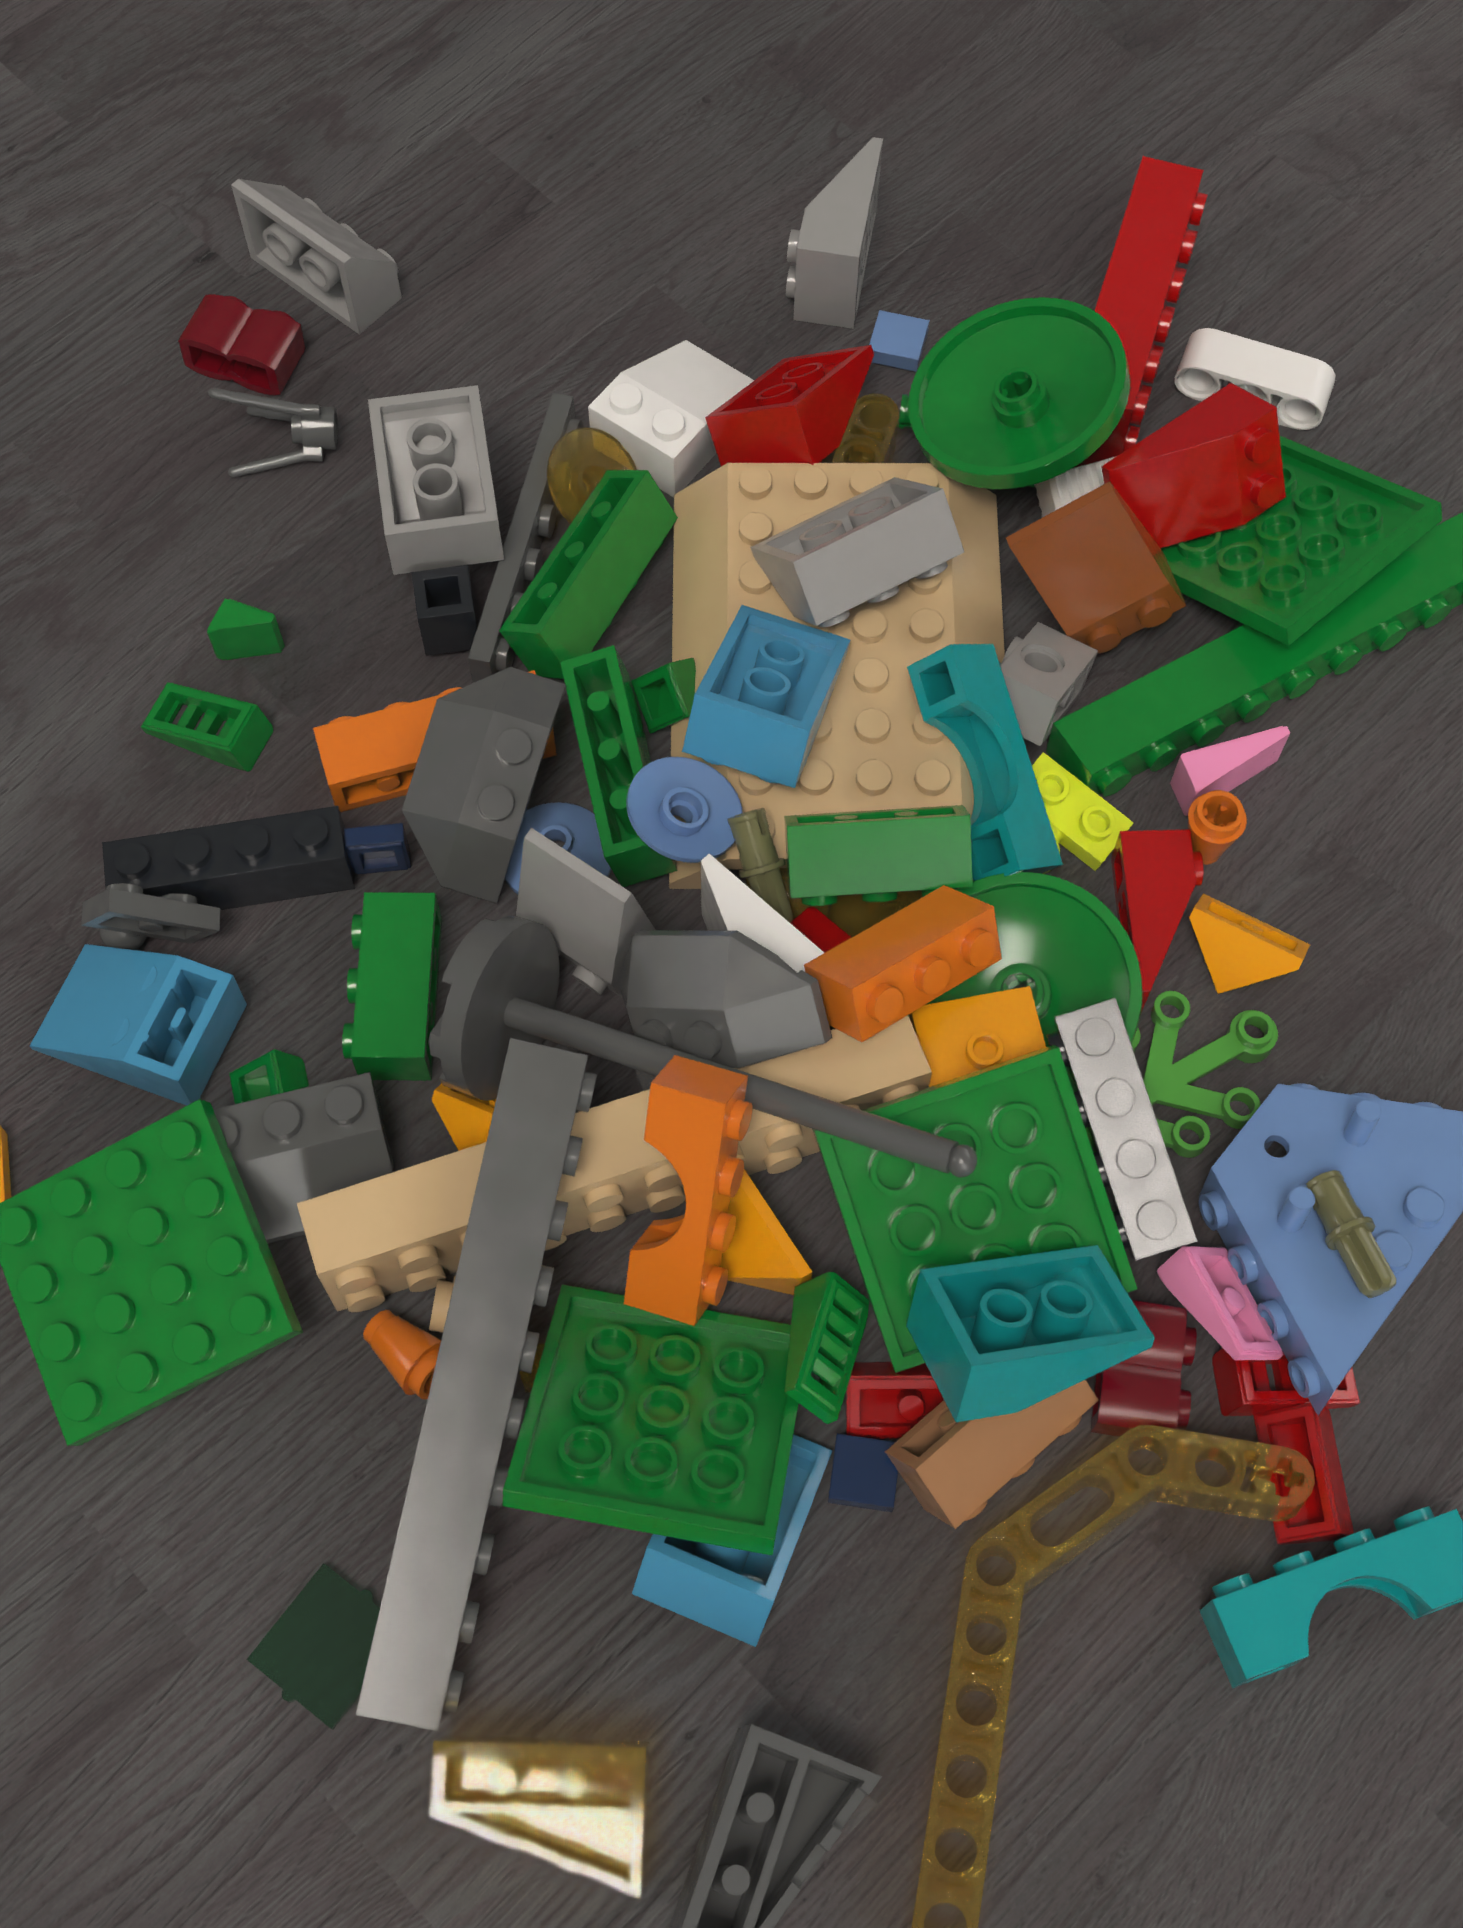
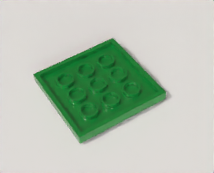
(1307, 548)
(1027, 1195)
(142, 1273)
(657, 1423)

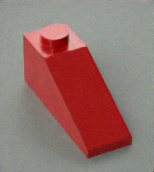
(1152, 889)

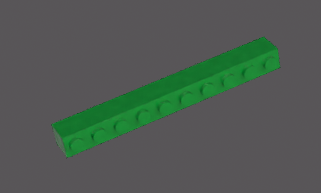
(1248, 670)

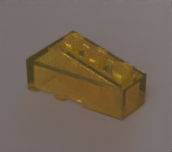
(550, 1798)

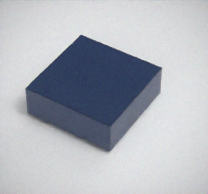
(377, 848)
(862, 1474)

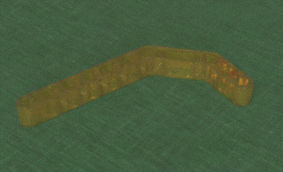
(1034, 1563)

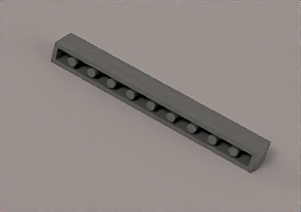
(473, 1386)

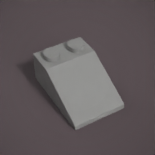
(836, 243)
(435, 480)
(581, 908)

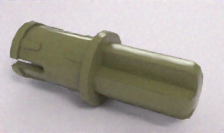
(760, 859)
(1351, 1234)

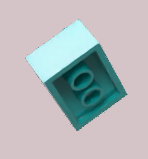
(1022, 1328)

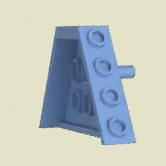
(1399, 1169)

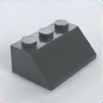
(305, 1147)

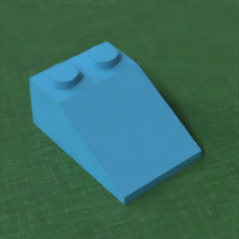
(765, 696)
(732, 1586)

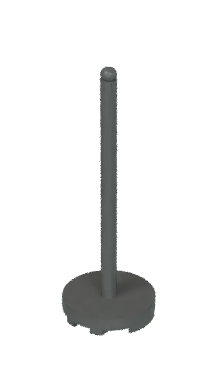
(508, 988)

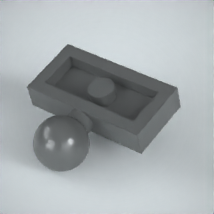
(129, 917)

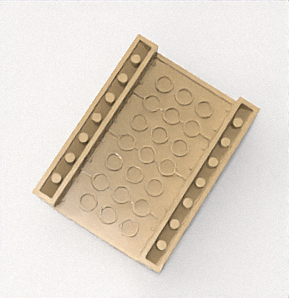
(872, 737)

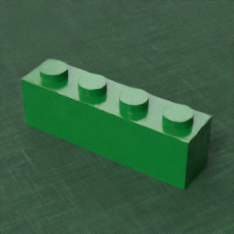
(589, 572)
(612, 754)

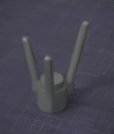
(310, 425)

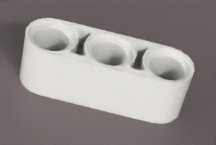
(1283, 378)

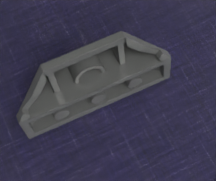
(480, 777)
(719, 997)

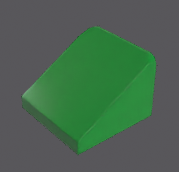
(244, 631)
(666, 693)
(267, 1076)

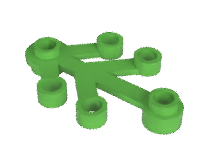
(1170, 1082)

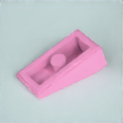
(1225, 764)
(1219, 1301)

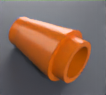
(1215, 823)
(404, 1350)

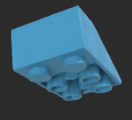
(143, 1020)

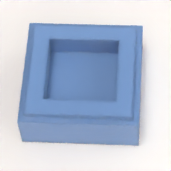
(899, 340)

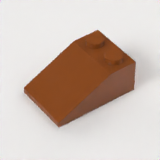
(1098, 569)

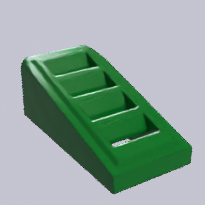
(236, 744)
(824, 1340)

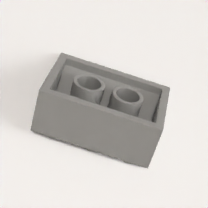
(316, 254)
(860, 550)

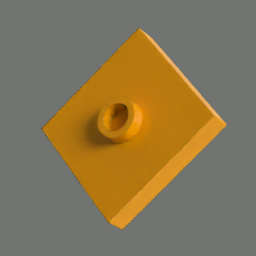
(977, 1032)

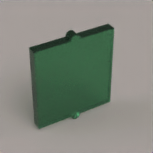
(321, 1646)

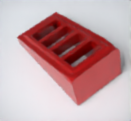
(1246, 1390)

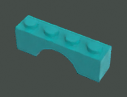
(969, 702)
(1268, 1622)

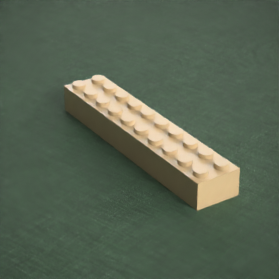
(414, 1221)

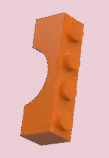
(696, 1123)

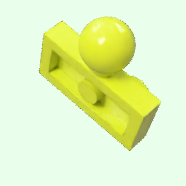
(1077, 814)

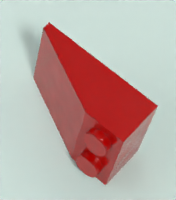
(792, 409)
(1204, 468)

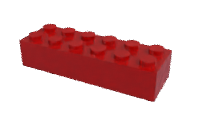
(1146, 277)

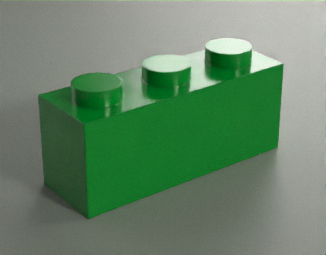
(877, 853)
(394, 986)

